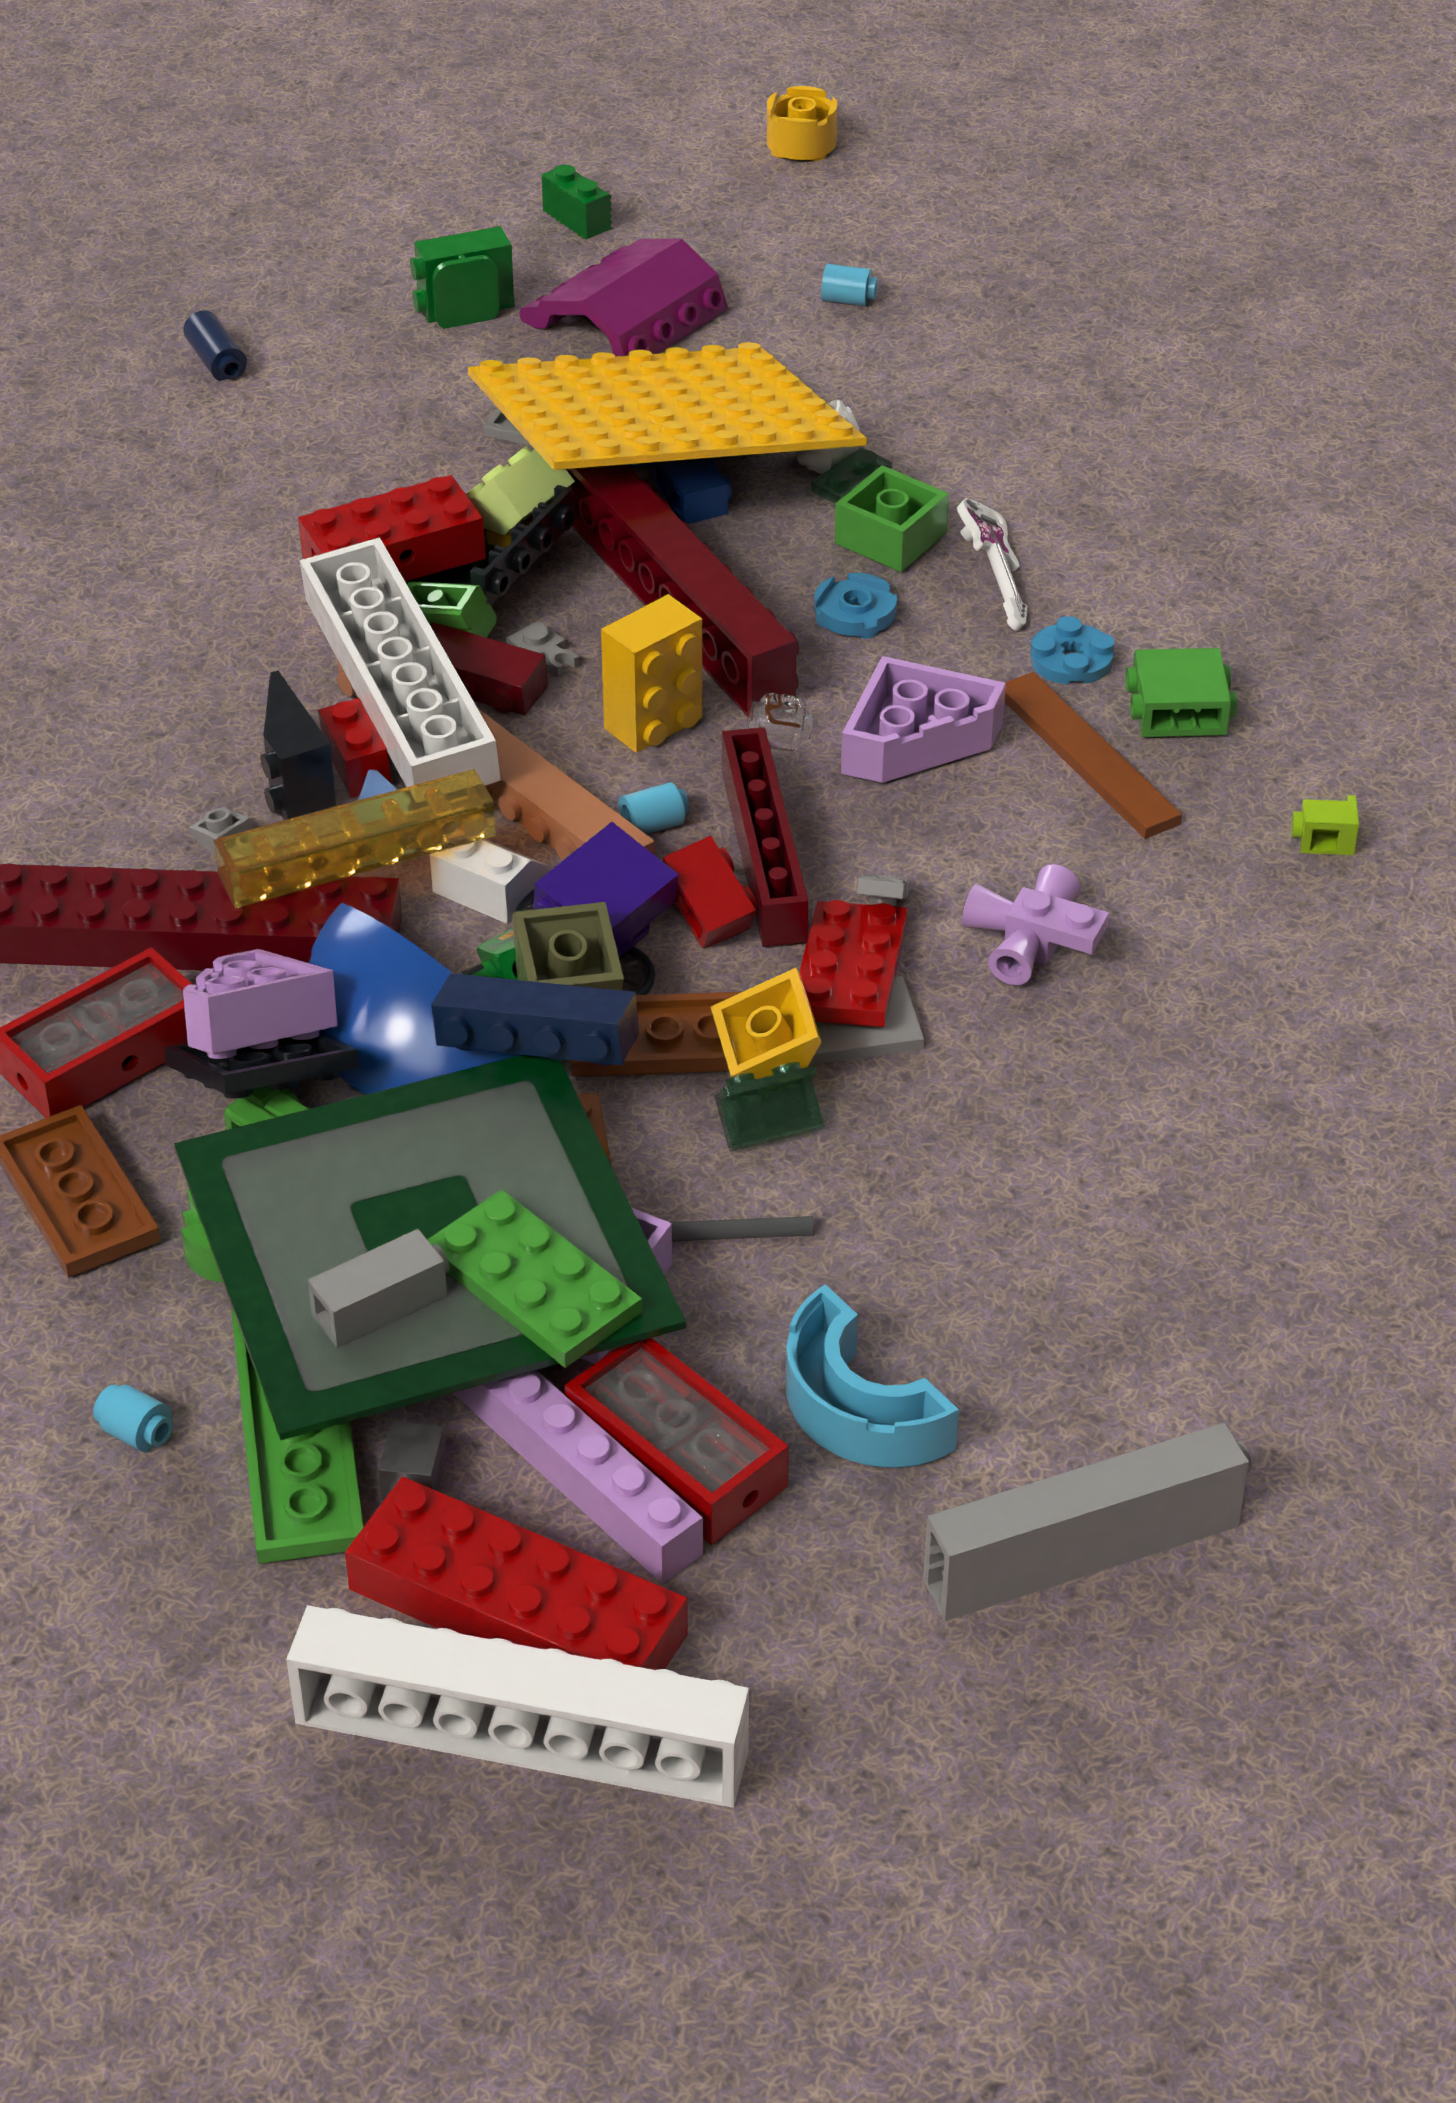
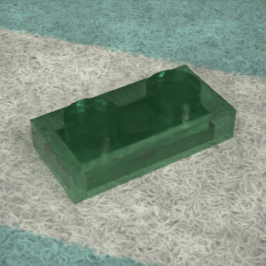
(847, 474)

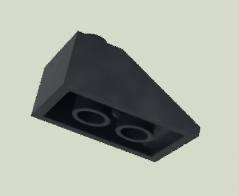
(295, 755)

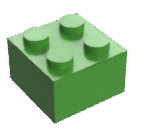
(891, 518)

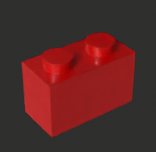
(353, 744)
(710, 892)

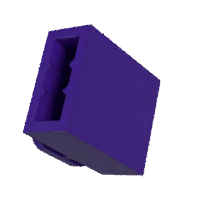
(612, 871)

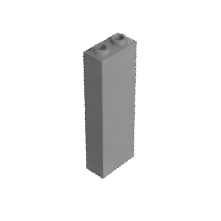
(1084, 1521)

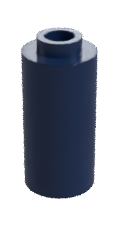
(214, 345)

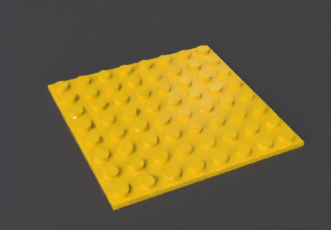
(661, 406)

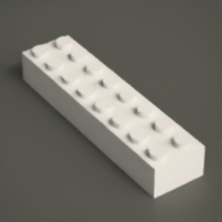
(397, 665)
(520, 1705)

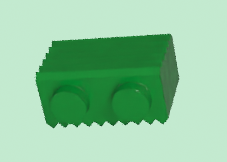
(576, 201)

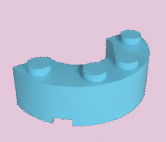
(852, 1415)

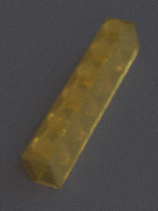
(354, 838)

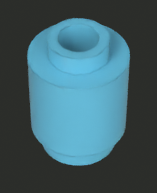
(133, 1417)

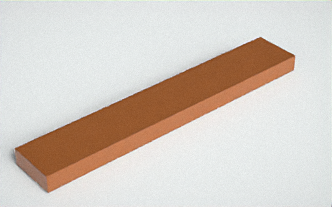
(1091, 756)

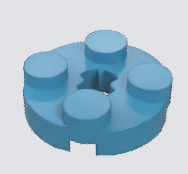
(837, 609)
(1089, 664)

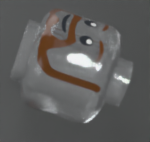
(784, 720)

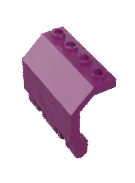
(638, 296)

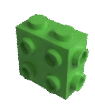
(1180, 692)

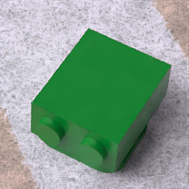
(463, 277)

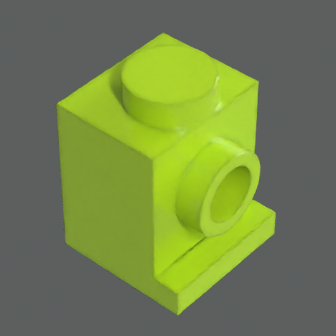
(1326, 826)

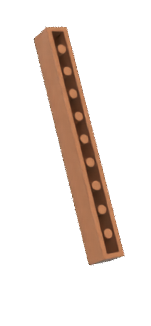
(542, 795)

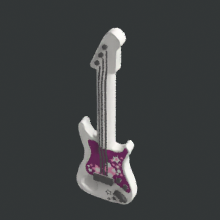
(990, 533)

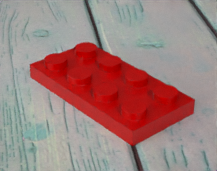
(852, 961)

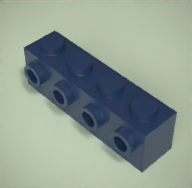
(535, 1019)

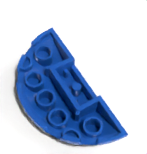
(385, 1003)

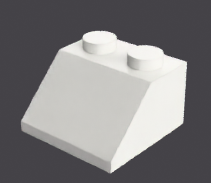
(485, 877)

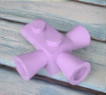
(1035, 922)

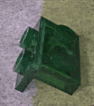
(769, 1107)

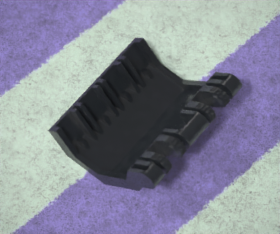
(507, 564)

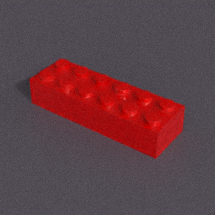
(508, 1583)

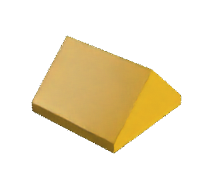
(767, 1026)

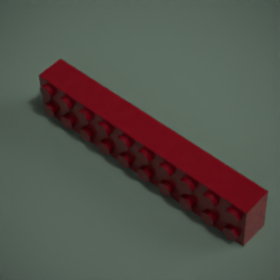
(661, 556)
(183, 914)

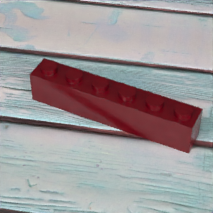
(764, 837)

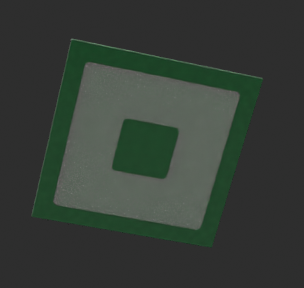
(367, 1169)

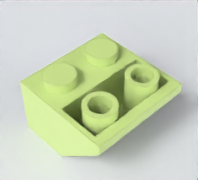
(516, 490)

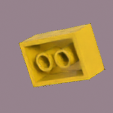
(652, 673)

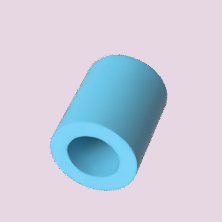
(848, 285)
(655, 807)

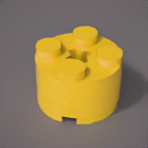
(801, 124)

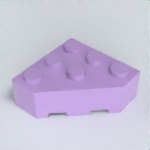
(919, 720)
(257, 1001)

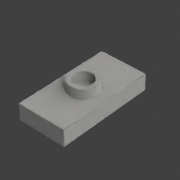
(884, 888)

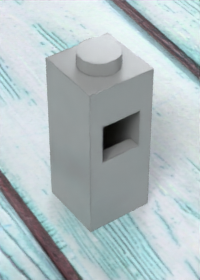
(378, 1287)

